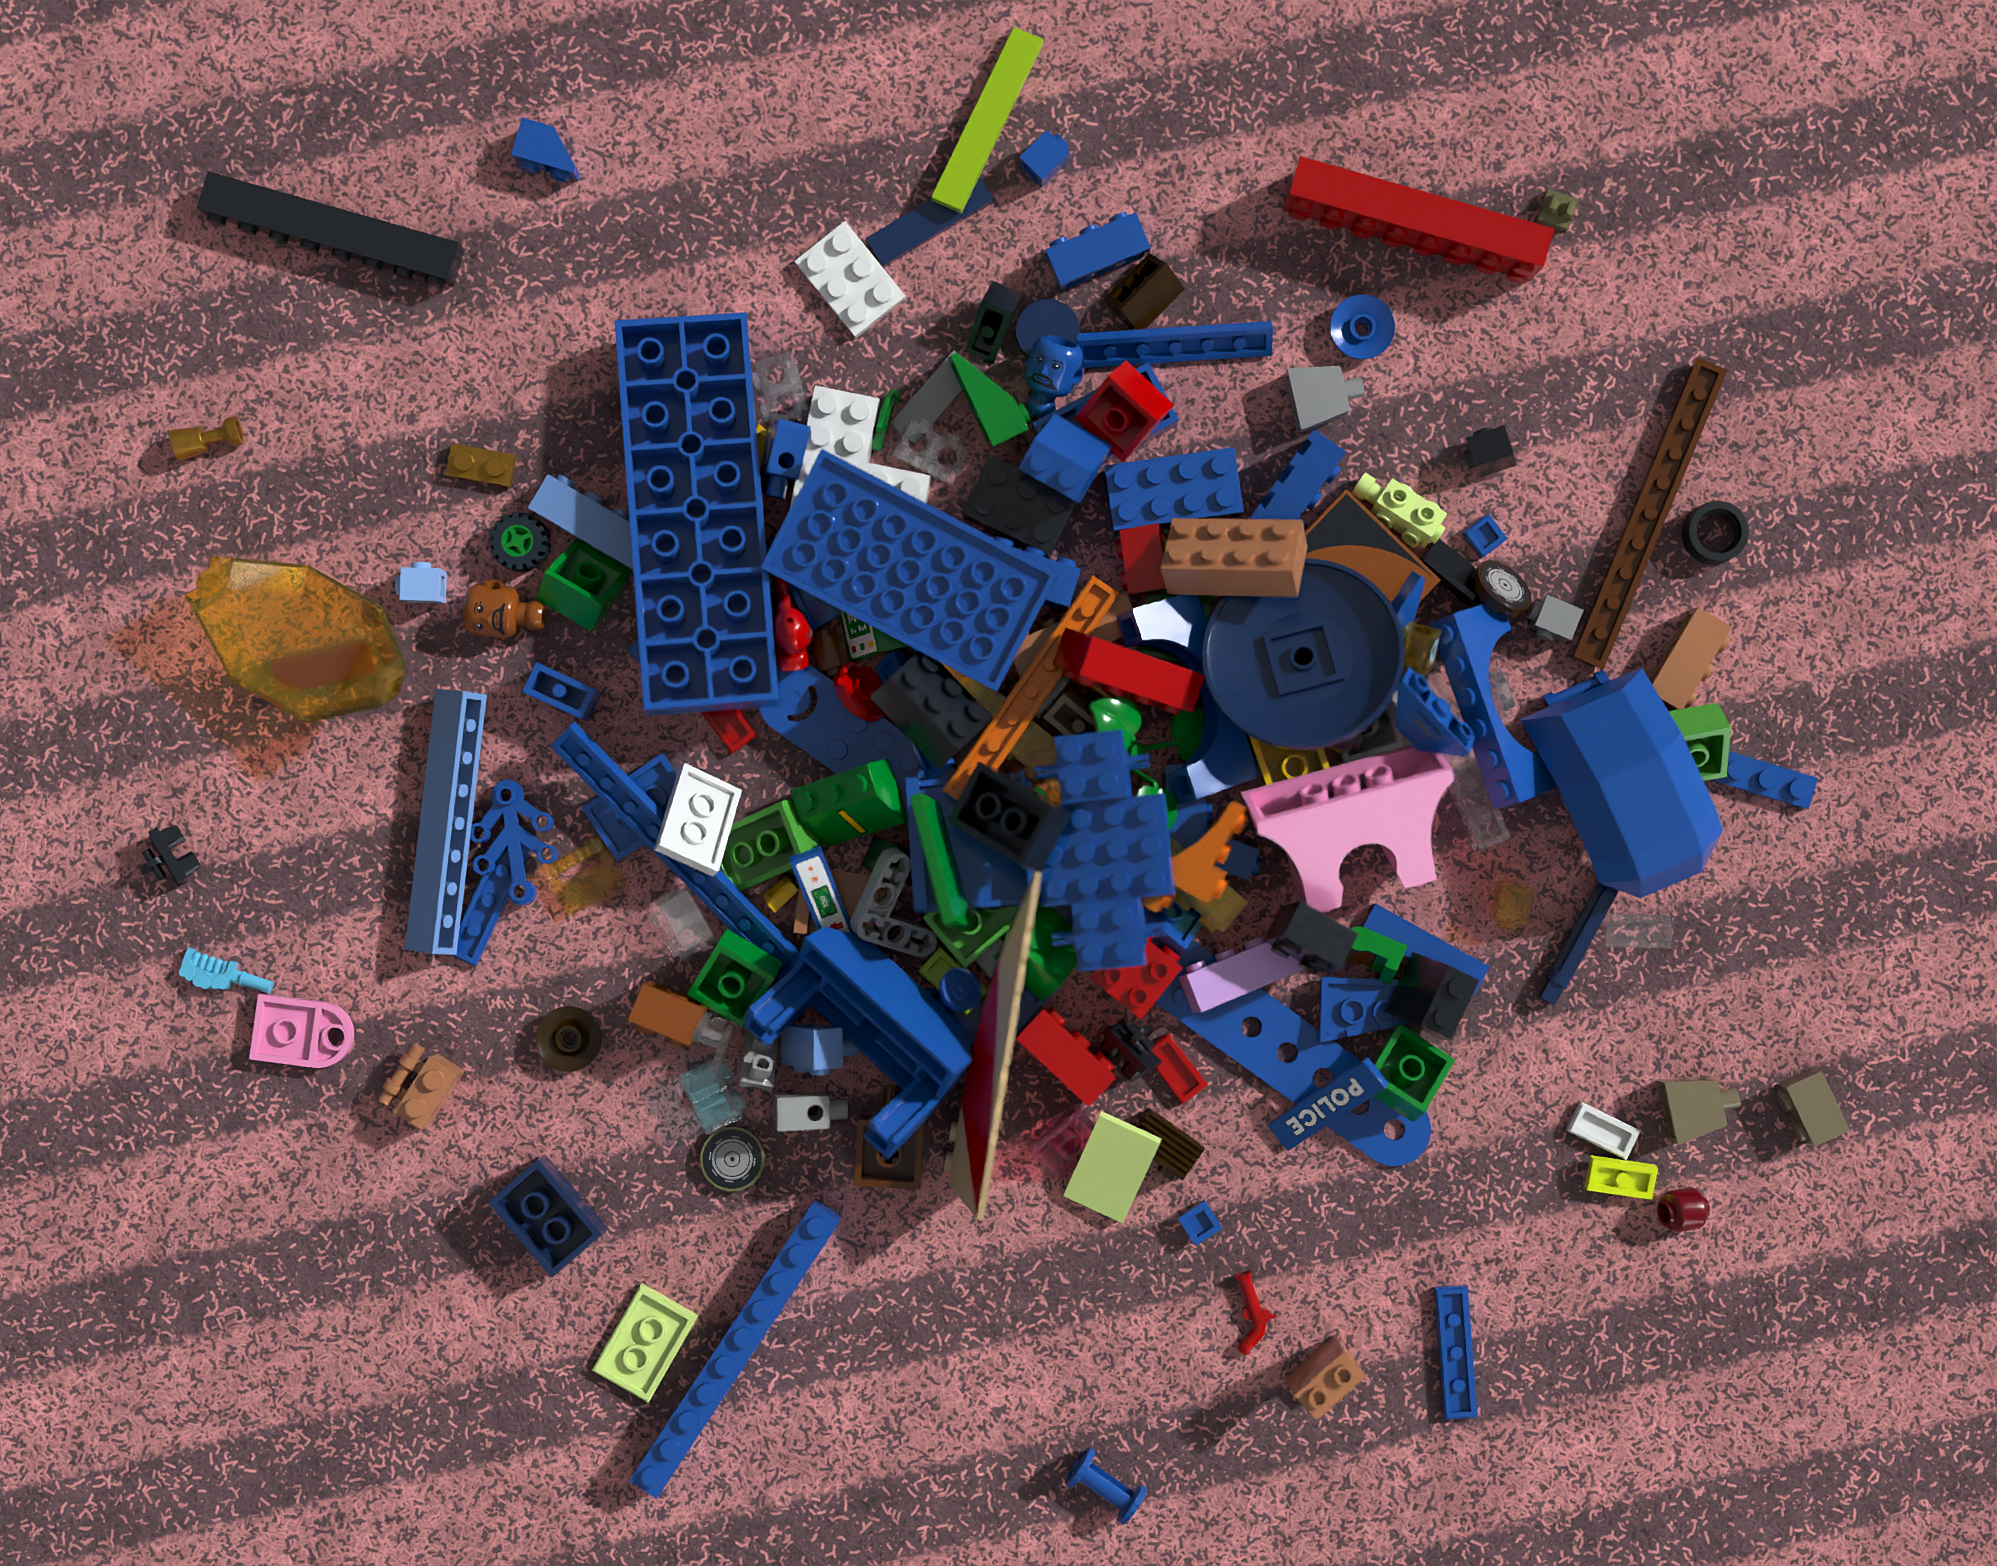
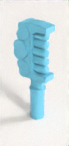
(217, 974)

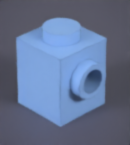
(421, 584)

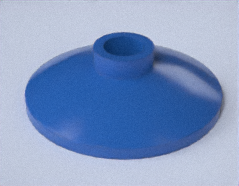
(1373, 315)

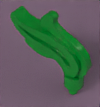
(884, 418)

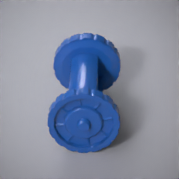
(957, 990)
(1106, 1486)

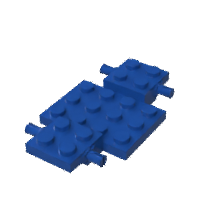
(1108, 852)

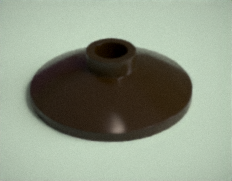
(552, 1042)

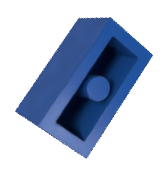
(561, 691)

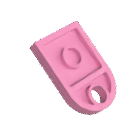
(298, 1031)

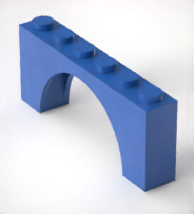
(1465, 649)
(1223, 753)

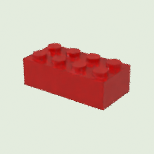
(1127, 672)

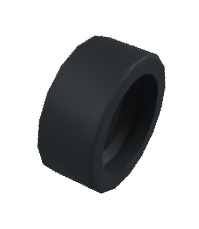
(1740, 527)

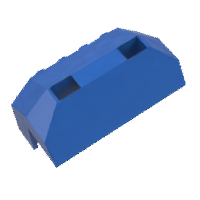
(881, 1016)

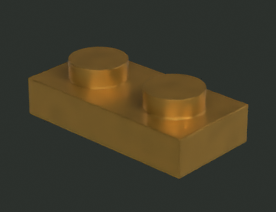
(481, 465)

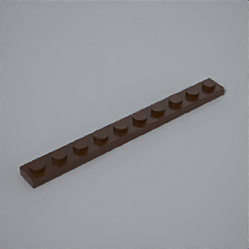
(1649, 513)

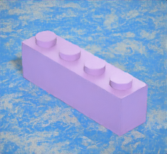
(1234, 974)

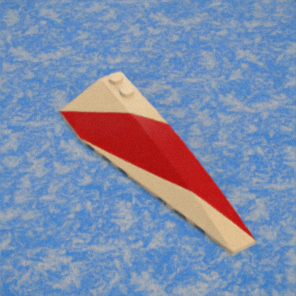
(987, 1073)

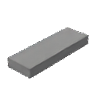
(930, 400)

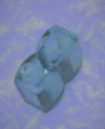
(713, 1096)

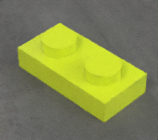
(1621, 1177)

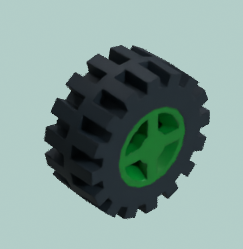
(513, 532)

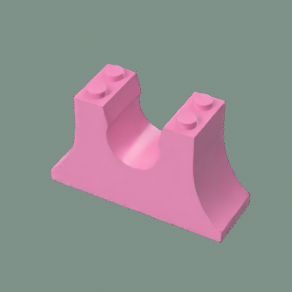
(1356, 803)

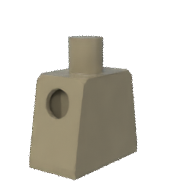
(1694, 1107)

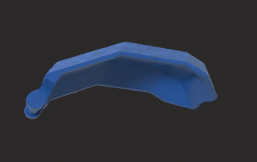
(1627, 781)

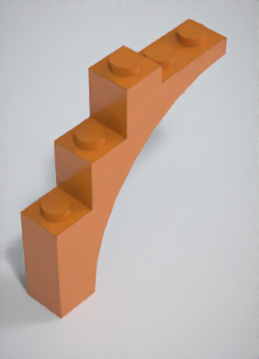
(1196, 867)

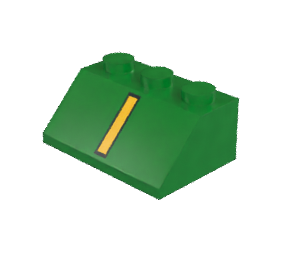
(850, 803)

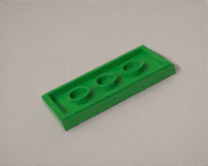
(941, 862)

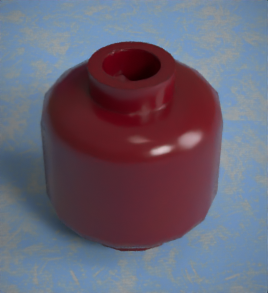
(1683, 1209)

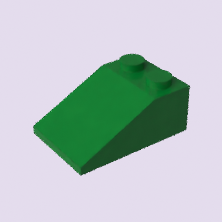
(991, 405)

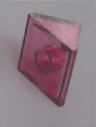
(1062, 1141)

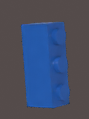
(1097, 250)
(1191, 815)

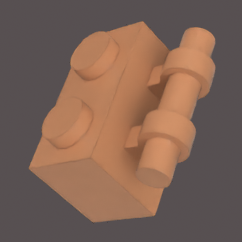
(427, 1092)

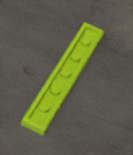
(987, 120)

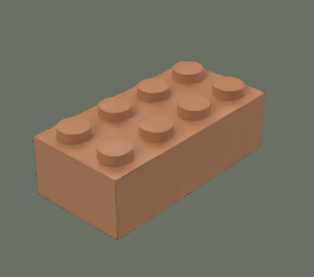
(1234, 557)

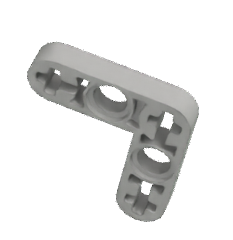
(880, 911)

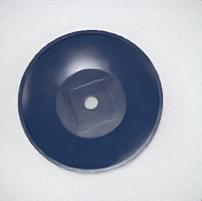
(1316, 705)

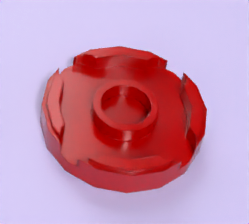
(854, 689)

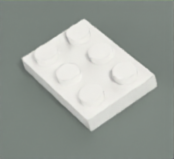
(850, 279)
(698, 820)

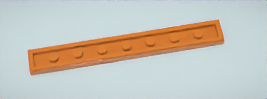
(1033, 686)

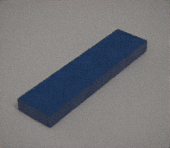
(922, 226)

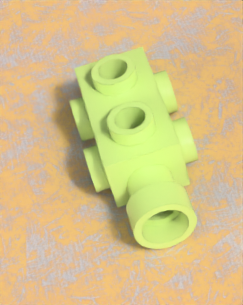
(1402, 510)

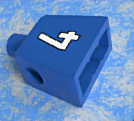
(788, 443)

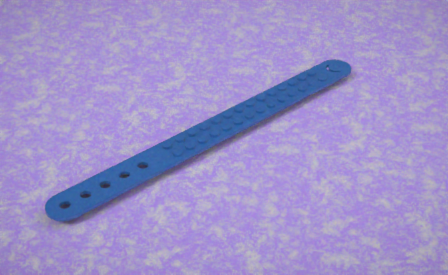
(847, 742)

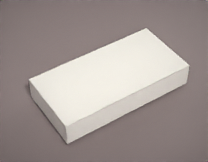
(1603, 1130)

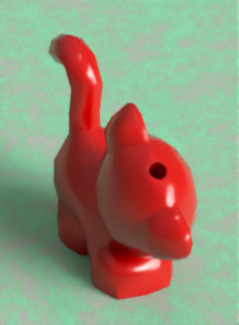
(790, 631)

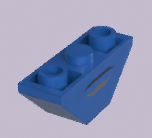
(1428, 719)

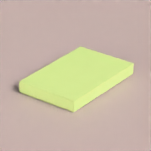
(1112, 1167)
(645, 1342)

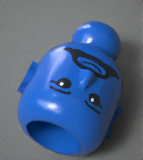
(1051, 372)

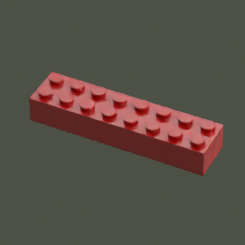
(1417, 220)

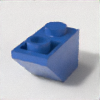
(541, 148)

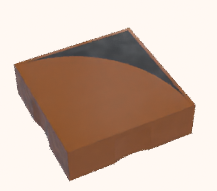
(1358, 540)

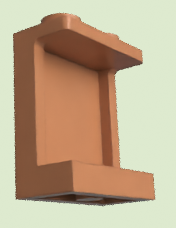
(1325, 1378)

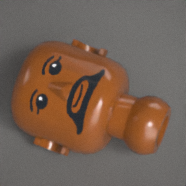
(499, 611)

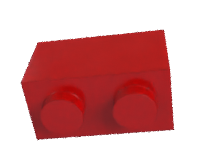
(1142, 554)

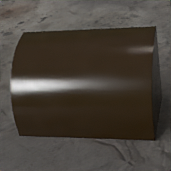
(1144, 293)

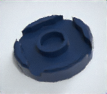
(1046, 318)

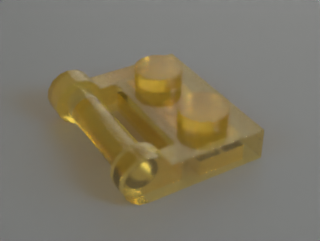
(590, 884)

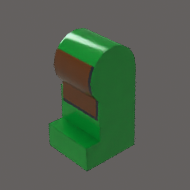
(1377, 953)

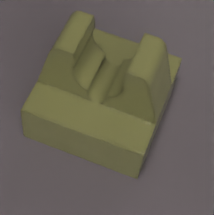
(1557, 210)

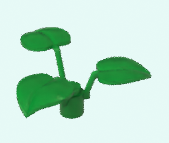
(1122, 714)

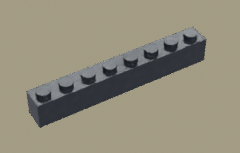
(331, 229)

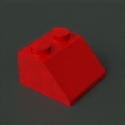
(1124, 410)

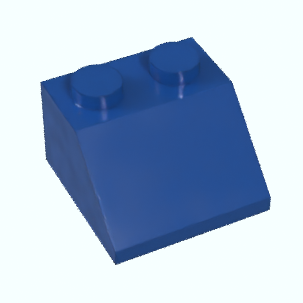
(1065, 457)

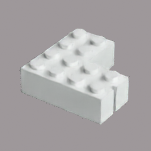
(846, 428)

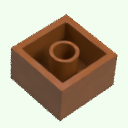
(667, 1013)

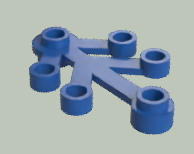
(513, 836)

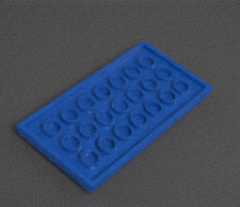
(909, 570)

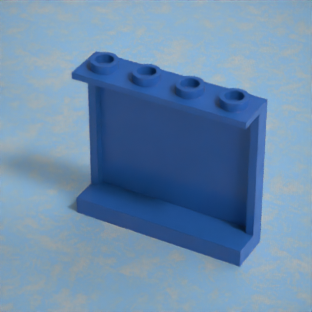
(986, 875)

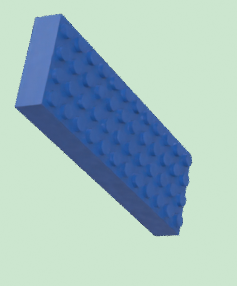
(696, 514)

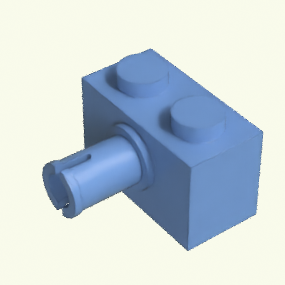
(815, 1048)

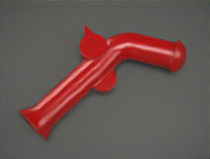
(1253, 1311)

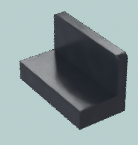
(1451, 570)

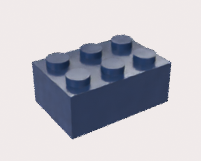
(548, 1215)

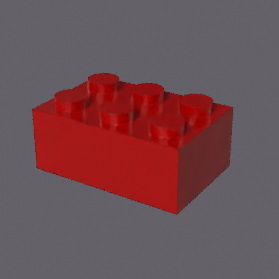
(1067, 1054)

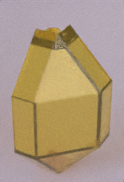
(298, 637)

